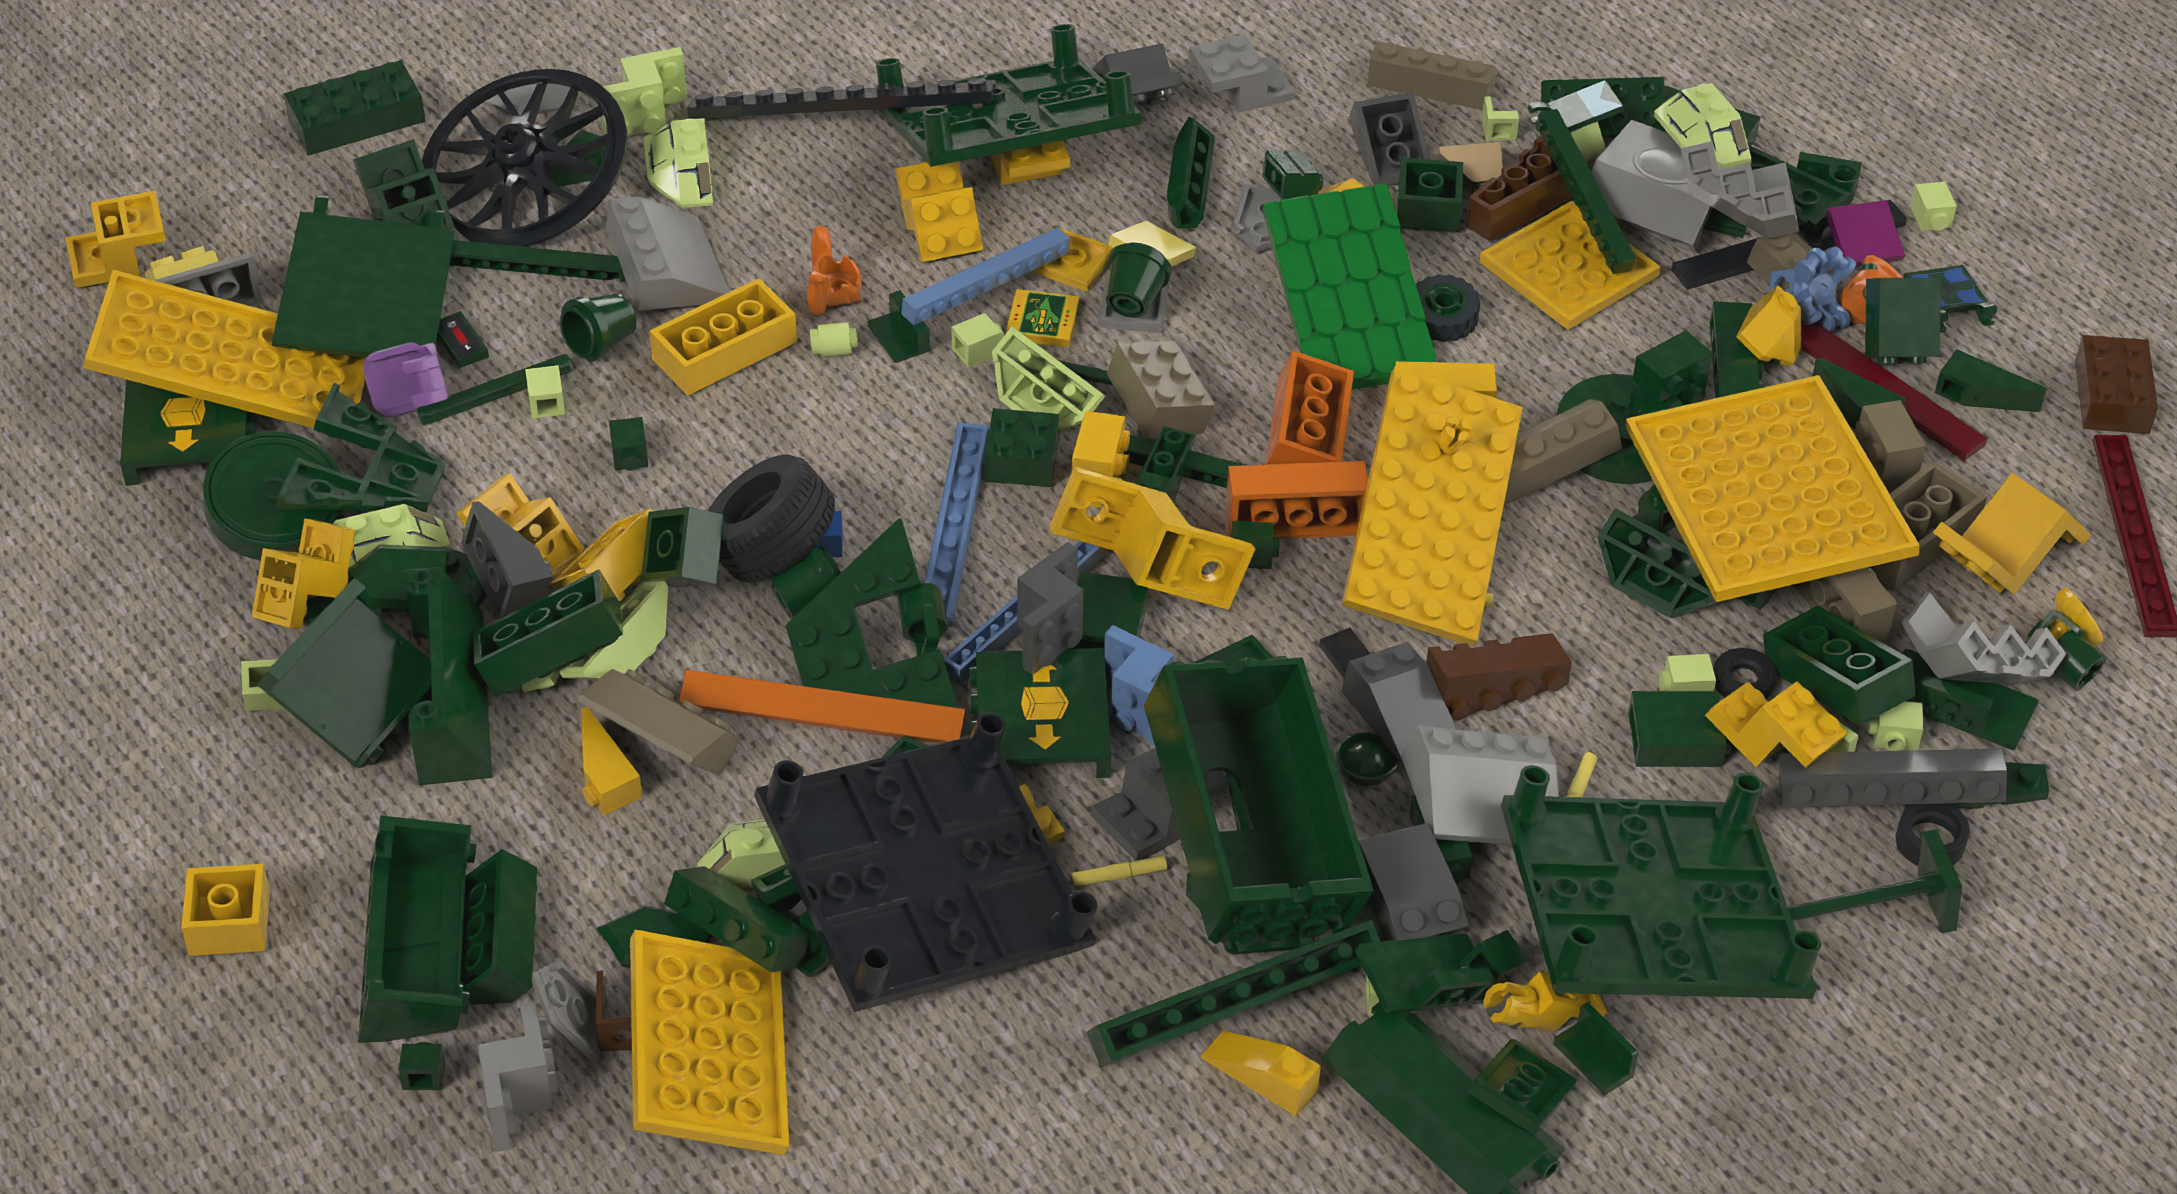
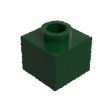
(421, 1066)

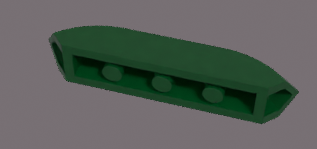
(1189, 175)

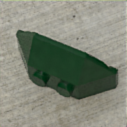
(1652, 567)

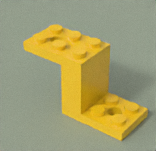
(2011, 535)
(1151, 538)

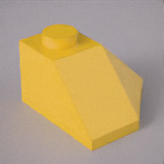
(1773, 327)

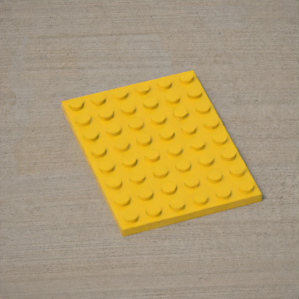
(1770, 488)

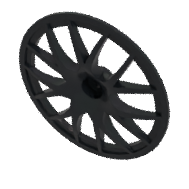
(525, 155)

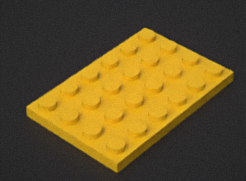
(707, 1044)

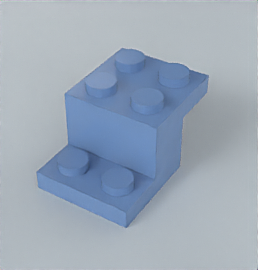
(1132, 671)

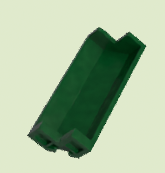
(1423, 1092)

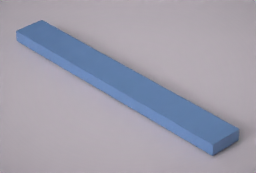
(957, 513)

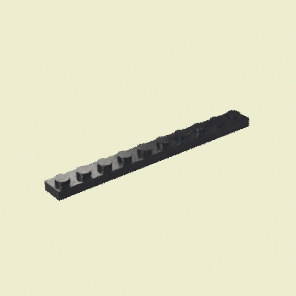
(852, 98)

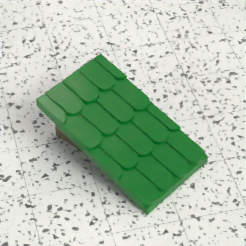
(1349, 281)

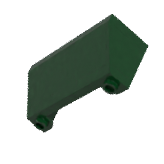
(454, 728)
(414, 930)

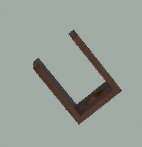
(608, 1026)

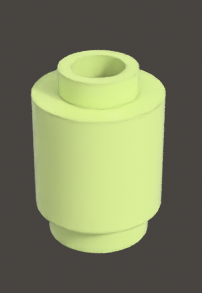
(833, 339)

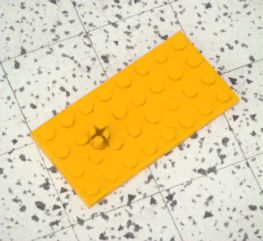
(213, 351)
(1433, 507)

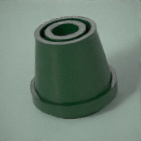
(1135, 278)
(596, 324)
(804, 580)

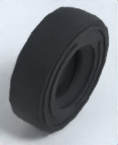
(1746, 659)

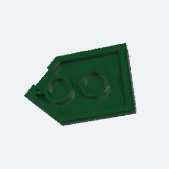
(384, 575)
(648, 919)

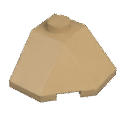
(1479, 160)

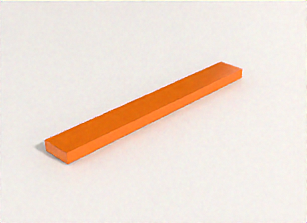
(823, 707)

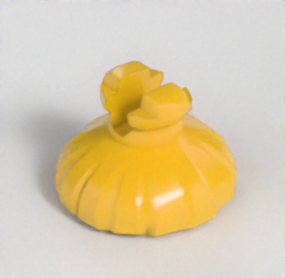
(2073, 608)

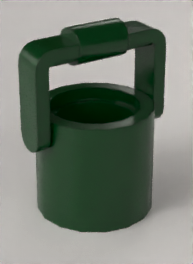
(923, 616)
(2081, 658)

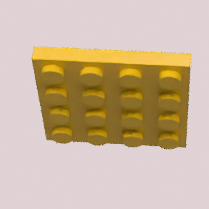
(1562, 269)

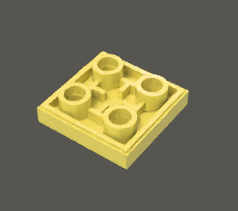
(1170, 246)
(191, 259)

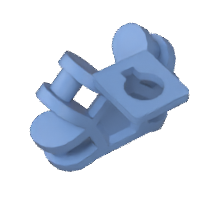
(1817, 289)

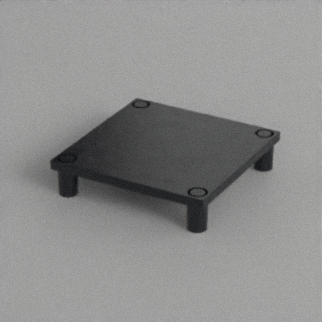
(924, 868)

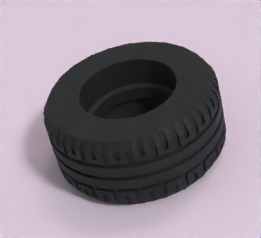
(772, 517)

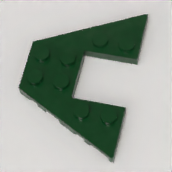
(395, 477)
(830, 638)

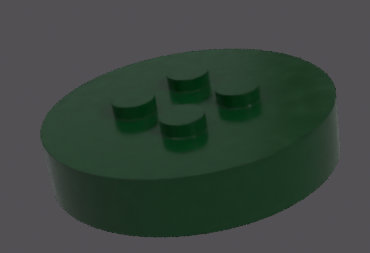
(1623, 400)
(244, 490)

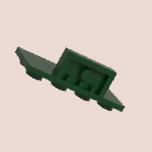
(1638, 96)
(1973, 707)
(1423, 973)

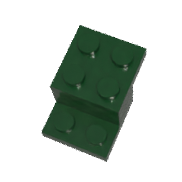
(400, 186)

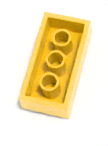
(723, 336)

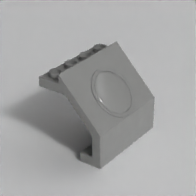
(1648, 186)

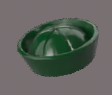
(1365, 759)

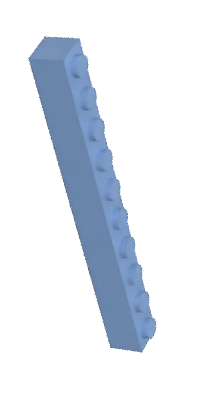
(985, 276)
(1003, 625)

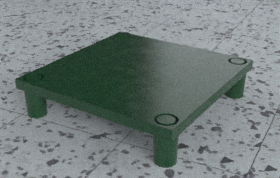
(1028, 109)
(1656, 895)

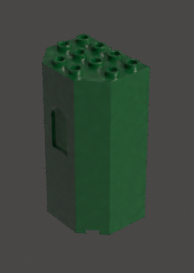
(1301, 857)

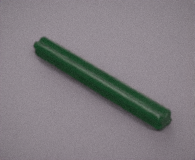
(486, 392)

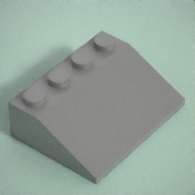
(663, 254)
(1465, 775)

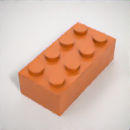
(1309, 412)
(1299, 497)

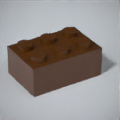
(2116, 384)

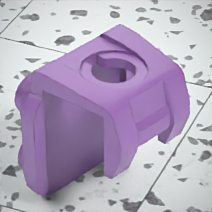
(404, 378)

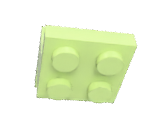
(646, 87)

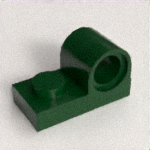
(1833, 170)

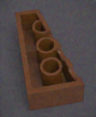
(1518, 194)
(1497, 672)

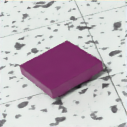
(1865, 231)

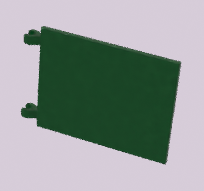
(362, 283)

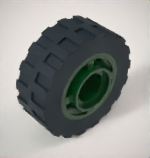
(1449, 306)

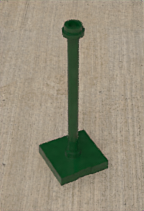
(1936, 880)

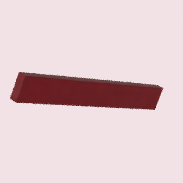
(1924, 413)
(2136, 536)

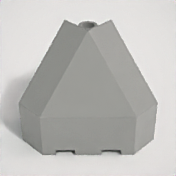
(1751, 197)
(1970, 656)

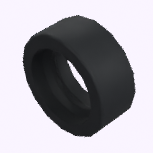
(1939, 814)

